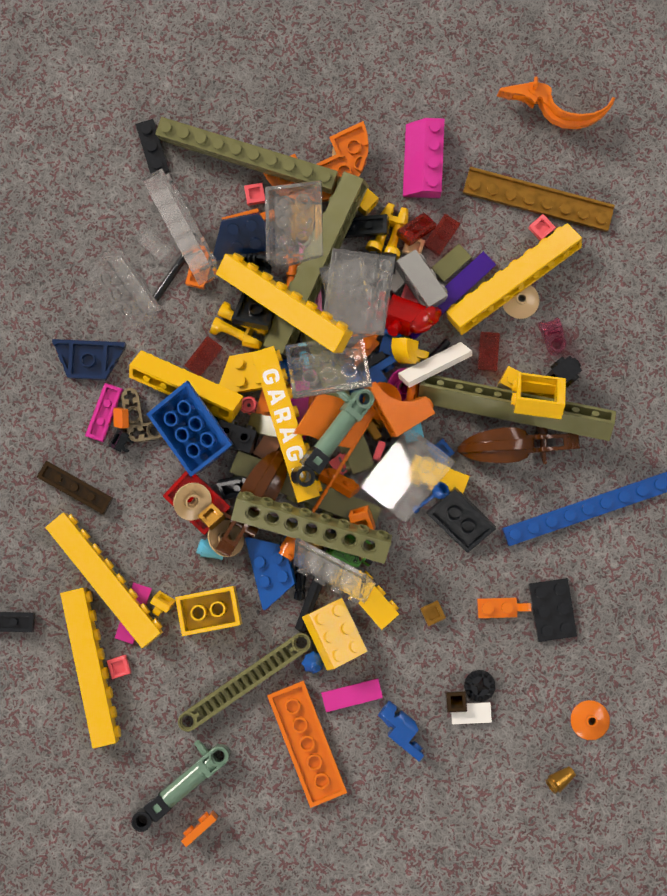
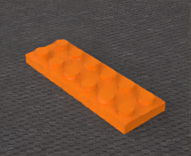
(307, 744)

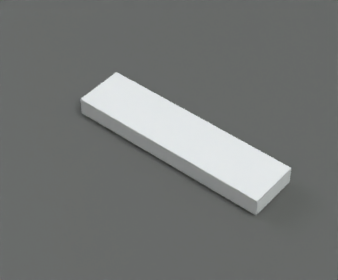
(434, 364)

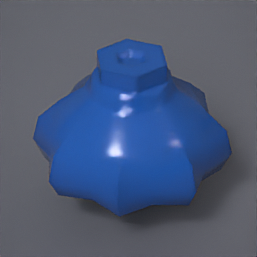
(312, 662)

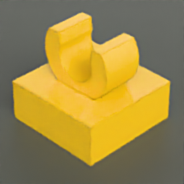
(162, 603)

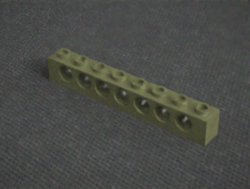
(282, 525)

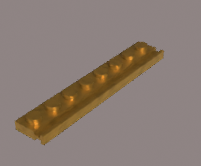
(538, 199)

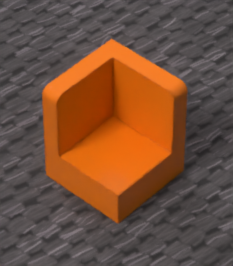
(362, 516)

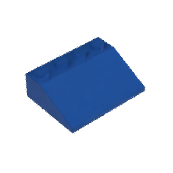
(190, 429)

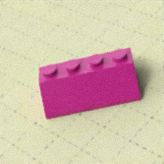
(423, 158)

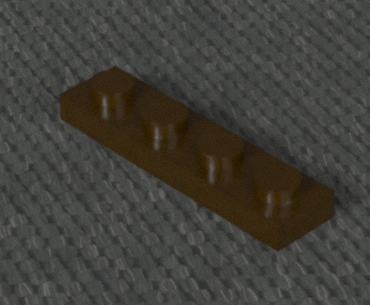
(75, 487)

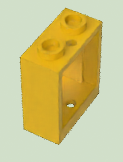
(539, 384)

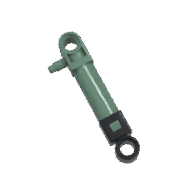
(318, 456)
(182, 786)

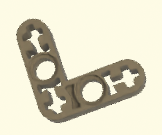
(139, 423)

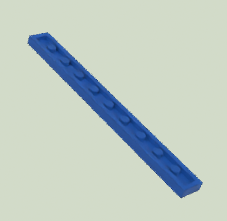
(585, 509)

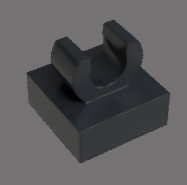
(119, 441)

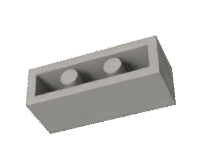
(421, 279)

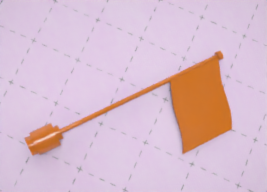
(314, 424)

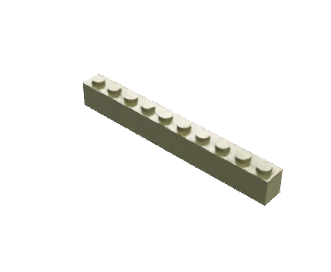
(245, 154)
(308, 280)
(496, 403)

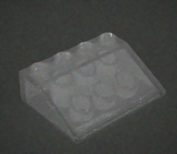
(293, 223)
(359, 290)
(320, 371)
(407, 474)
(332, 571)

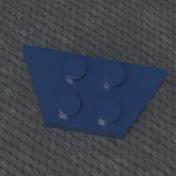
(242, 235)
(88, 358)

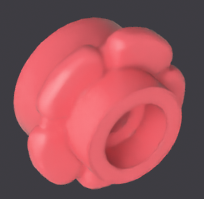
(249, 400)

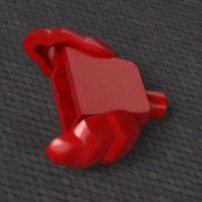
(409, 317)

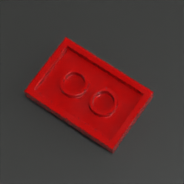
(216, 499)

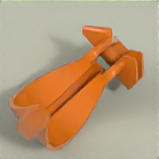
(540, 94)

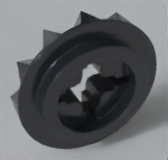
(475, 677)

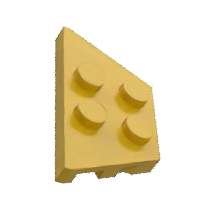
(241, 374)

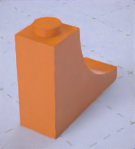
(400, 415)

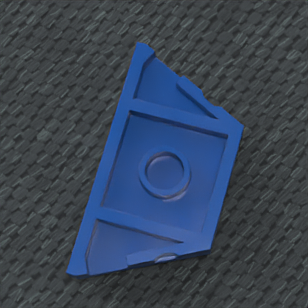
(271, 570)

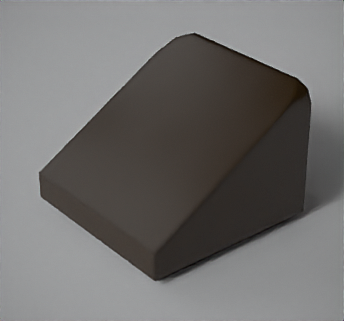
(456, 701)

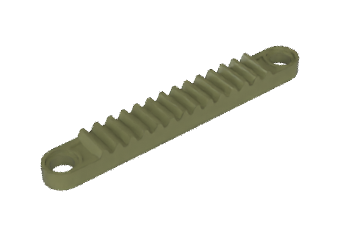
(244, 682)

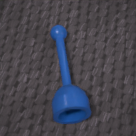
(440, 491)

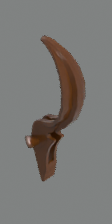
(512, 445)
(263, 481)

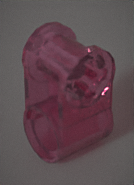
(553, 332)

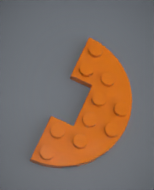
(351, 155)

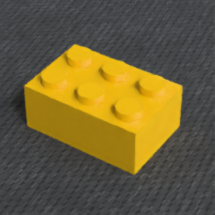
(208, 610)
(334, 634)

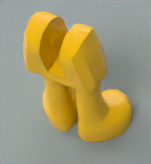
(396, 223)
(221, 326)

